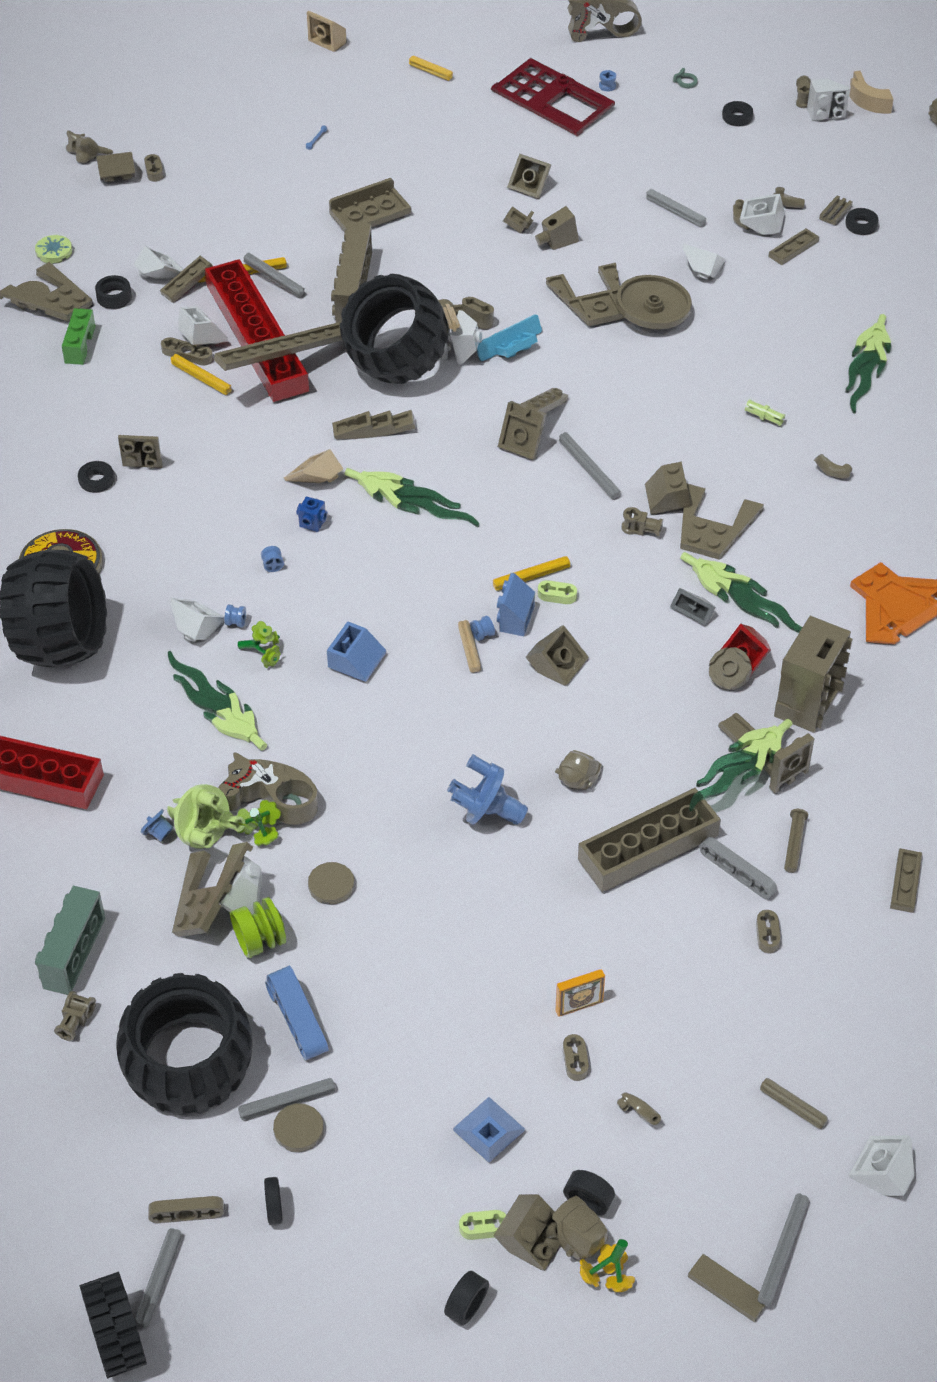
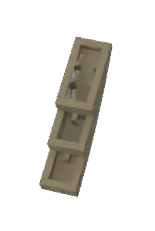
(370, 426)

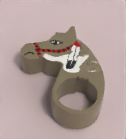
(588, 13)
(270, 781)

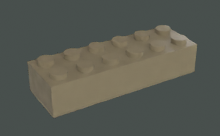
(353, 265)
(647, 840)

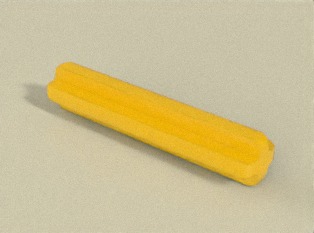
(430, 67)

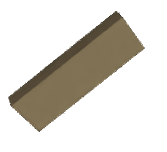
(793, 246)
(185, 279)
(906, 880)
(727, 1287)

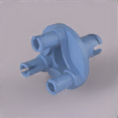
(488, 795)

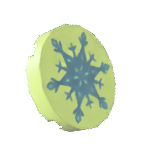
(53, 248)

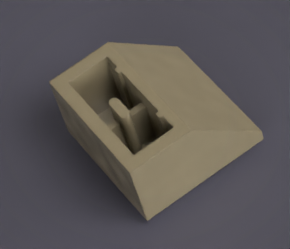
(529, 1231)

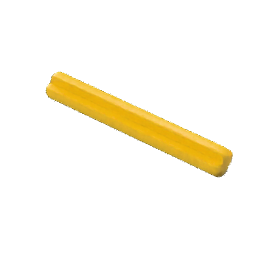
(201, 374)
(535, 571)

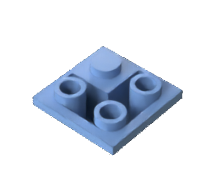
(488, 1129)

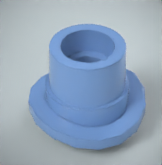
(157, 826)

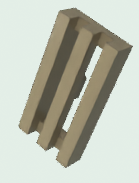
(832, 209)

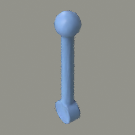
(309, 146)

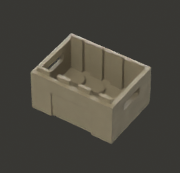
(813, 673)

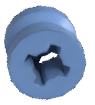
(607, 80)
(272, 558)
(235, 615)
(482, 628)

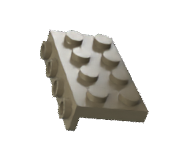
(369, 205)

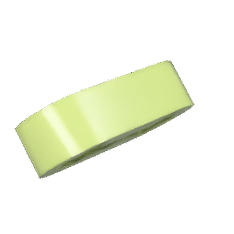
(557, 592)
(482, 1224)

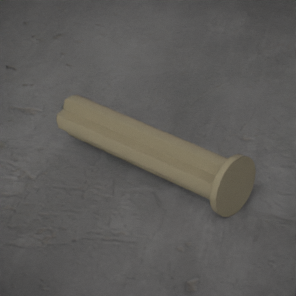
(795, 838)

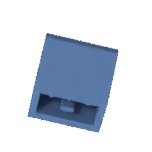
(515, 606)
(355, 652)

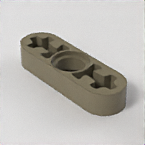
(199, 354)
(186, 1209)

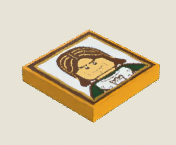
(580, 992)

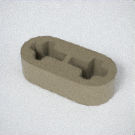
(156, 167)
(772, 931)
(580, 1057)

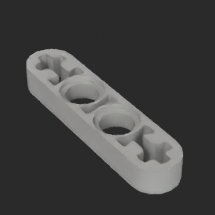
(738, 867)

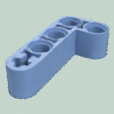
(286, 990)

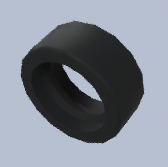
(109, 283)
(591, 1189)
(466, 1297)

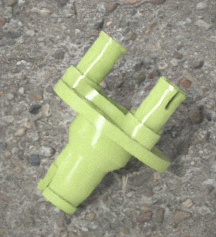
(203, 816)

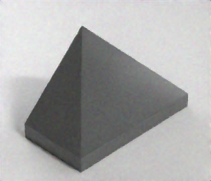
(693, 606)

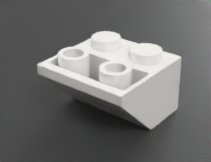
(827, 100)
(199, 327)

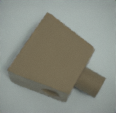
(559, 229)

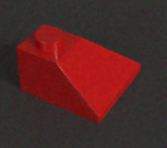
(751, 643)

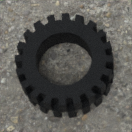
(113, 1324)

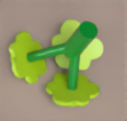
(262, 635)
(259, 817)

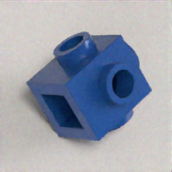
(311, 513)

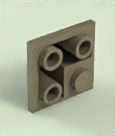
(140, 451)

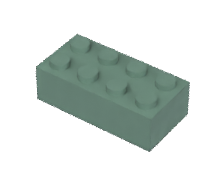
(70, 940)

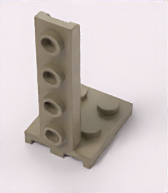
(525, 422)
(787, 761)

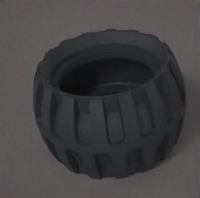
(372, 307)
(53, 608)
(169, 1003)

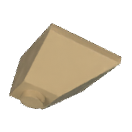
(325, 32)
(316, 469)

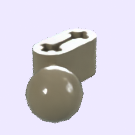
(475, 308)

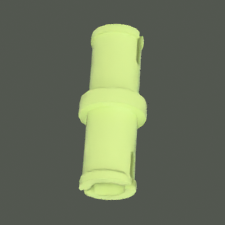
(765, 412)

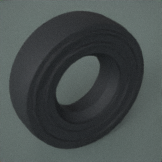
(737, 120)
(859, 228)
(96, 485)
(273, 1200)

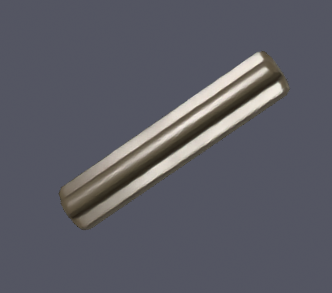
(794, 1103)

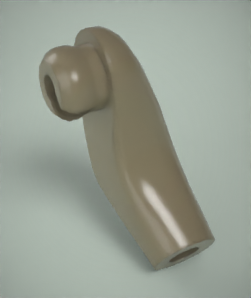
(789, 201)
(737, 210)
(832, 469)
(644, 1110)

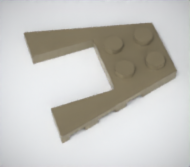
(57, 303)
(593, 307)
(712, 537)
(200, 906)

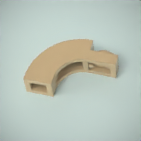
(869, 97)

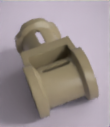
(803, 88)
(640, 522)
(75, 1013)

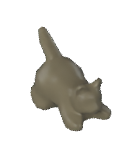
(84, 147)

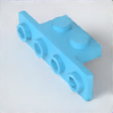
(510, 340)

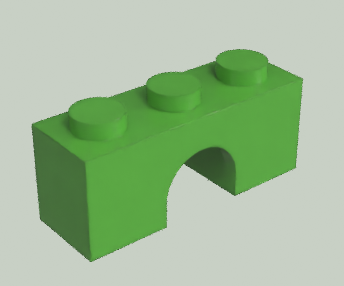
(79, 330)

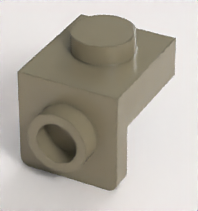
(518, 220)

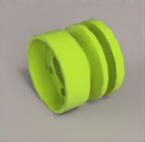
(261, 926)

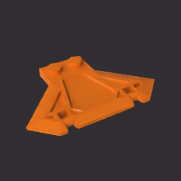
(895, 603)

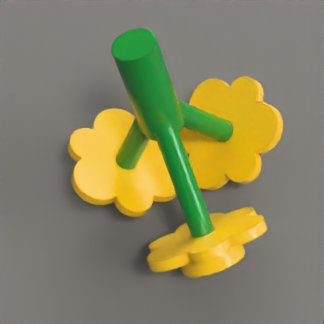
(610, 1260)

